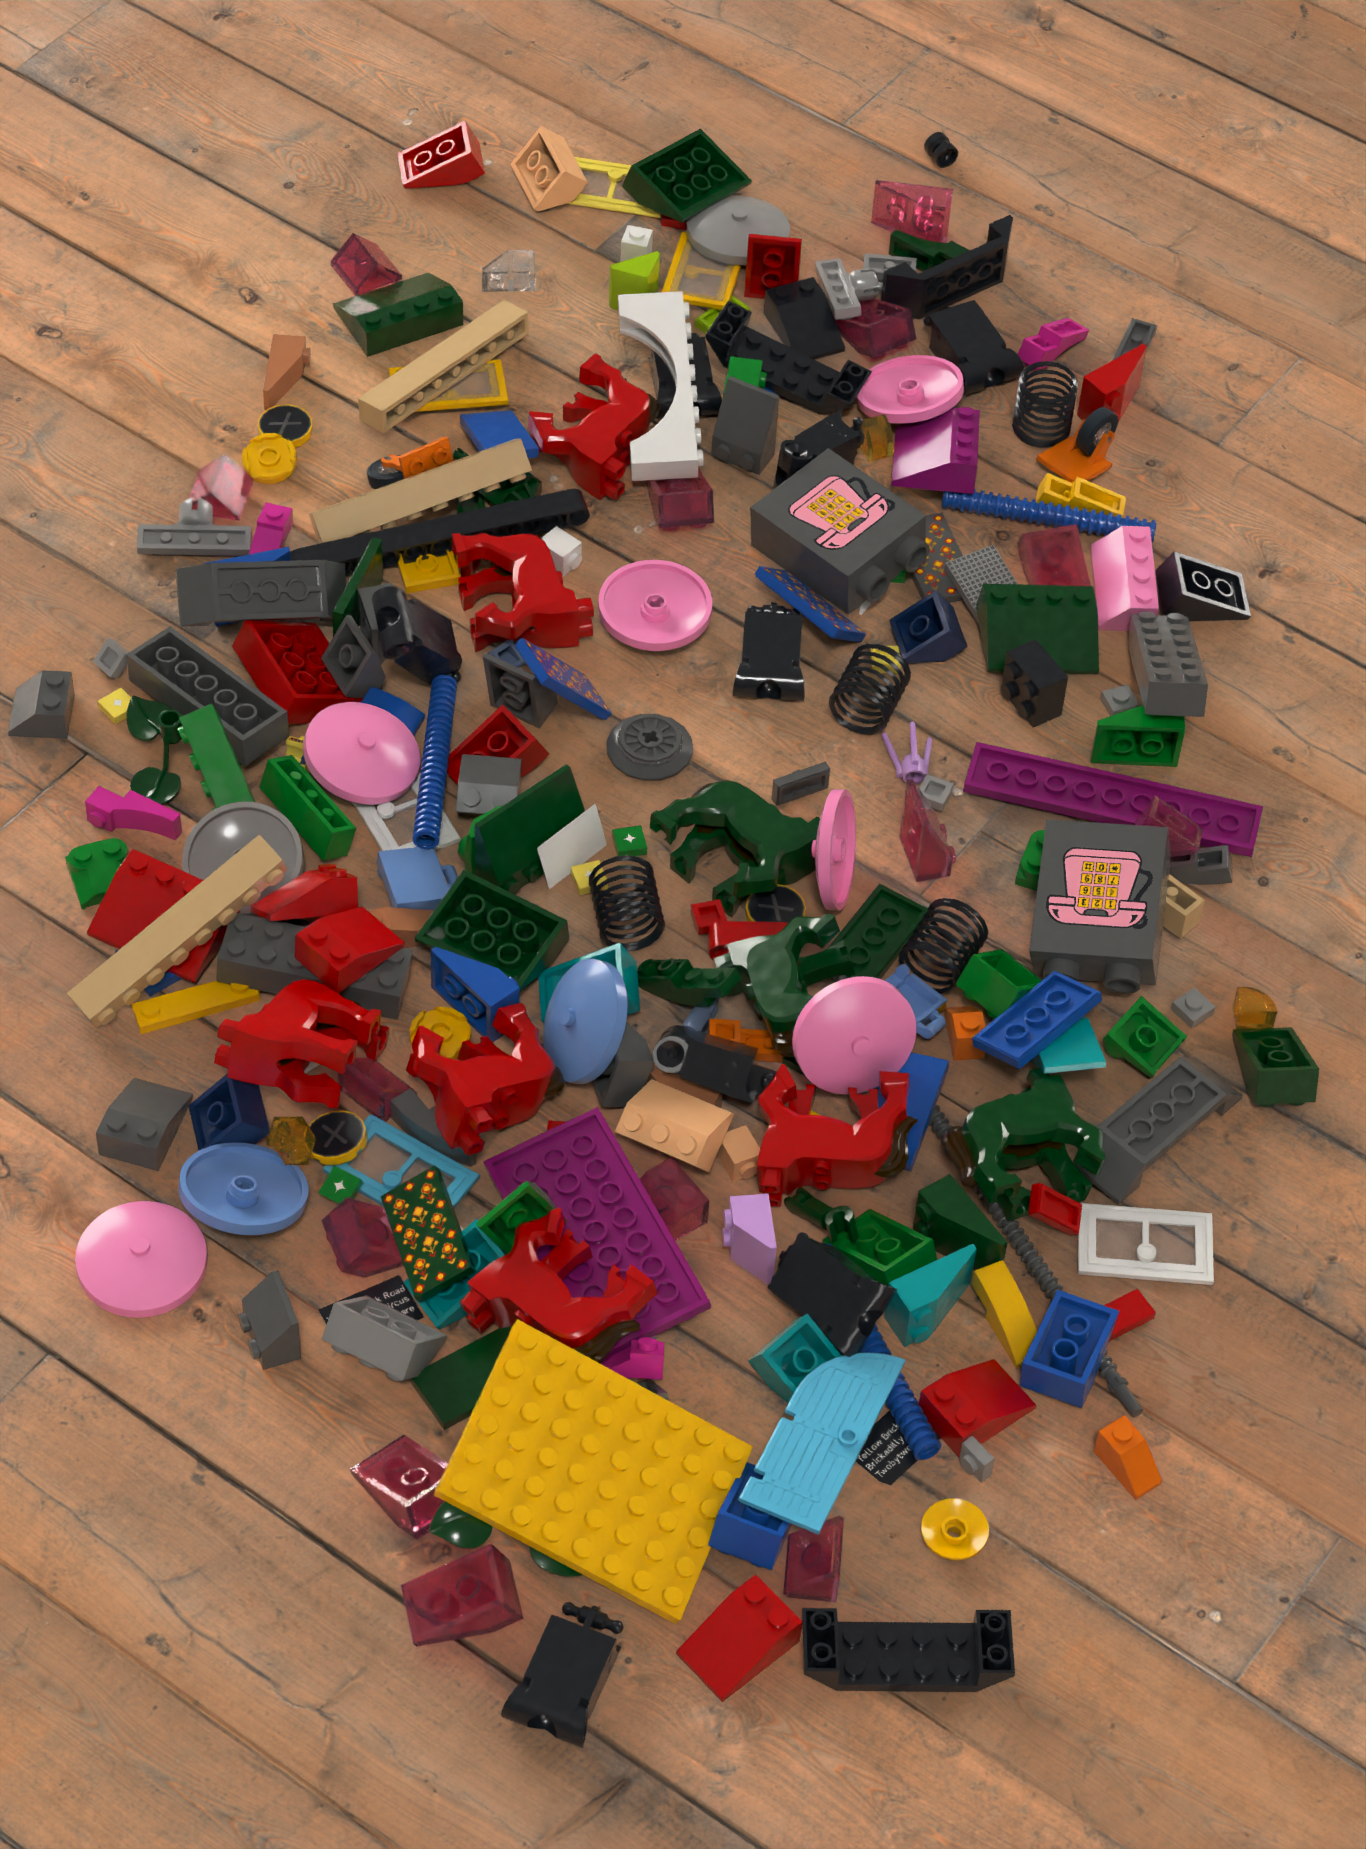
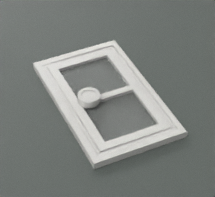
(394, 821)
(1146, 1244)

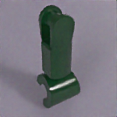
(821, 1214)

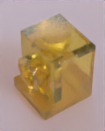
(291, 1139)

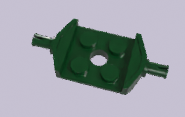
(508, 491)

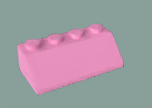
(1124, 576)

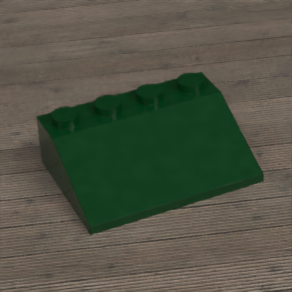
(685, 177)
(401, 313)
(1055, 615)
(511, 834)
(495, 929)

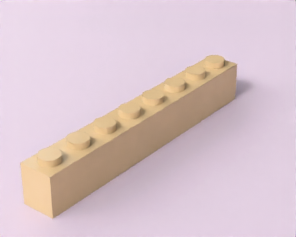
(443, 366)
(422, 491)
(178, 932)

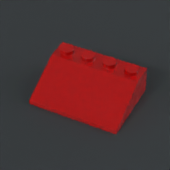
(289, 666)
(141, 894)

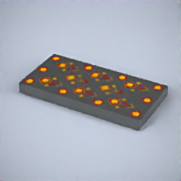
(942, 549)

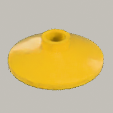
(957, 1517)

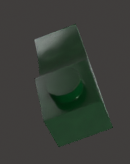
(927, 252)

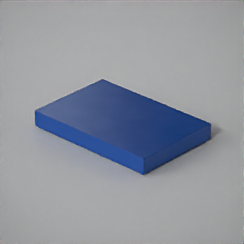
(496, 428)

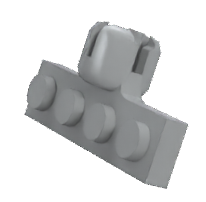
(844, 289)
(194, 534)

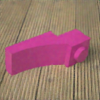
(1051, 341)
(272, 528)
(131, 812)
(640, 1360)

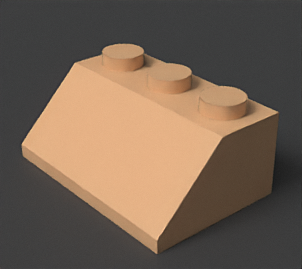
(548, 171)
(675, 1124)

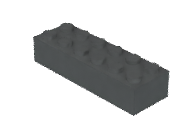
(1167, 665)
(189, 679)
(263, 958)

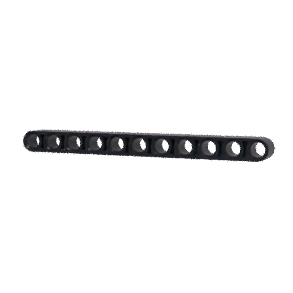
(434, 536)

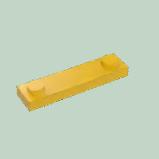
(191, 1004)

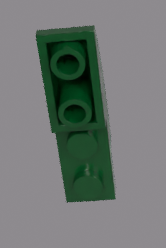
(683, 984)

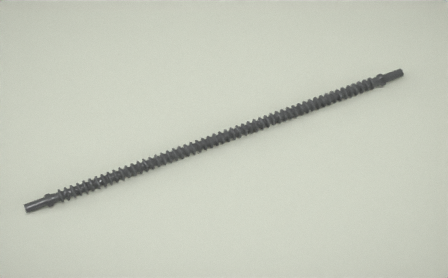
(1038, 1269)

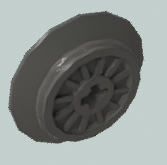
(649, 747)

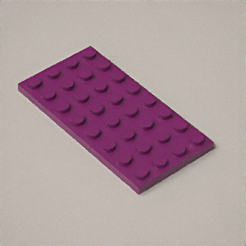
(610, 1211)

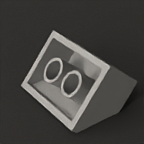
(382, 1337)

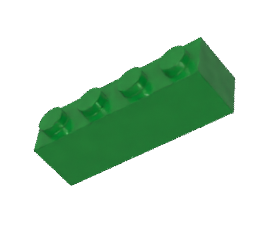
(214, 757)
(307, 807)

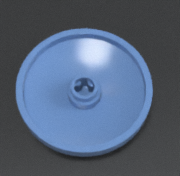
(586, 1020)
(242, 1189)

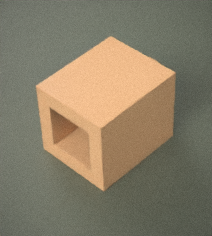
(739, 1154)

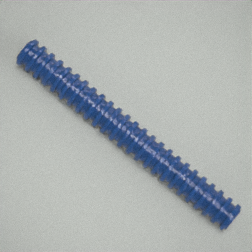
(1040, 512)
(434, 762)
(905, 1407)

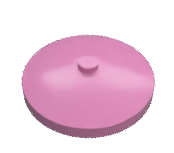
(911, 389)
(655, 605)
(361, 753)
(835, 849)
(853, 1034)
(141, 1259)

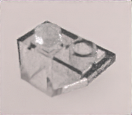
(510, 272)

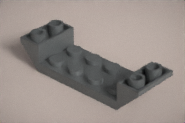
(259, 591)
(1157, 1121)

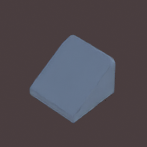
(508, 653)

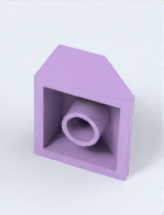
(751, 1234)

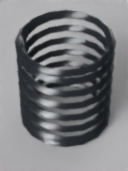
(1044, 404)
(887, 708)
(630, 906)
(923, 945)

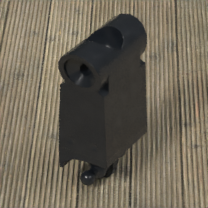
(972, 344)
(708, 395)
(807, 445)
(415, 636)
(771, 654)
(712, 1062)
(832, 1292)
(566, 1674)

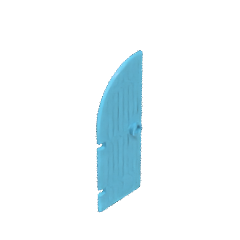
(816, 1451)

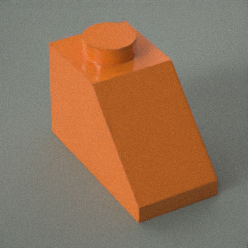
(962, 1026)
(1127, 1457)

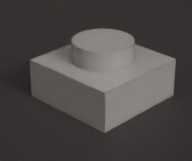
(111, 658)
(1118, 699)
(936, 791)
(1193, 1008)
(976, 1459)

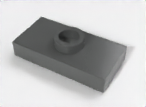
(800, 783)

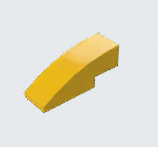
(1079, 494)
(1005, 1310)

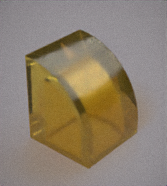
(878, 438)
(1253, 1009)

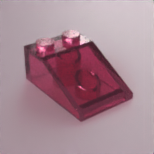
(912, 209)
(879, 328)
(681, 502)
(1053, 557)
(924, 837)
(403, 1483)
(462, 1598)

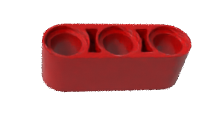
(727, 932)

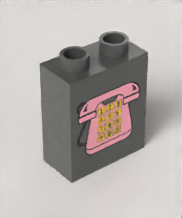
(839, 531)
(1101, 903)

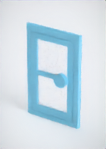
(397, 1157)

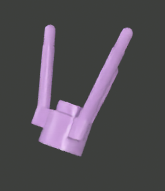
(912, 765)

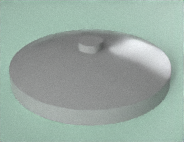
(724, 227)
(231, 828)

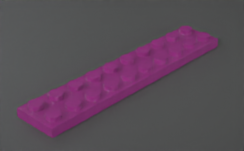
(1105, 795)

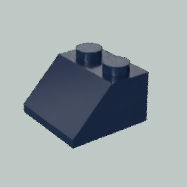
(928, 630)
(229, 1114)

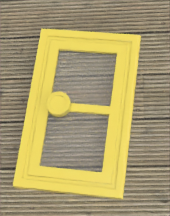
(606, 190)

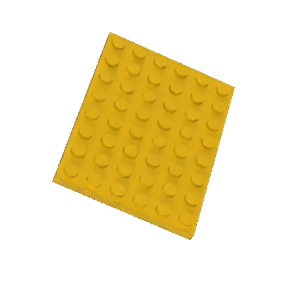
(593, 1471)

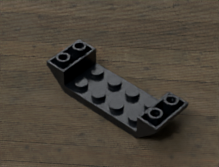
(953, 278)
(787, 370)
(908, 1653)

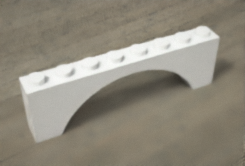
(670, 446)

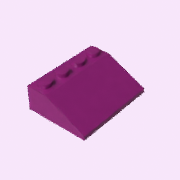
(938, 452)

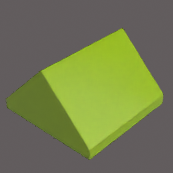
(634, 277)

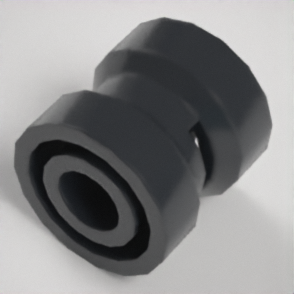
(941, 149)

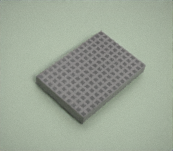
(973, 570)

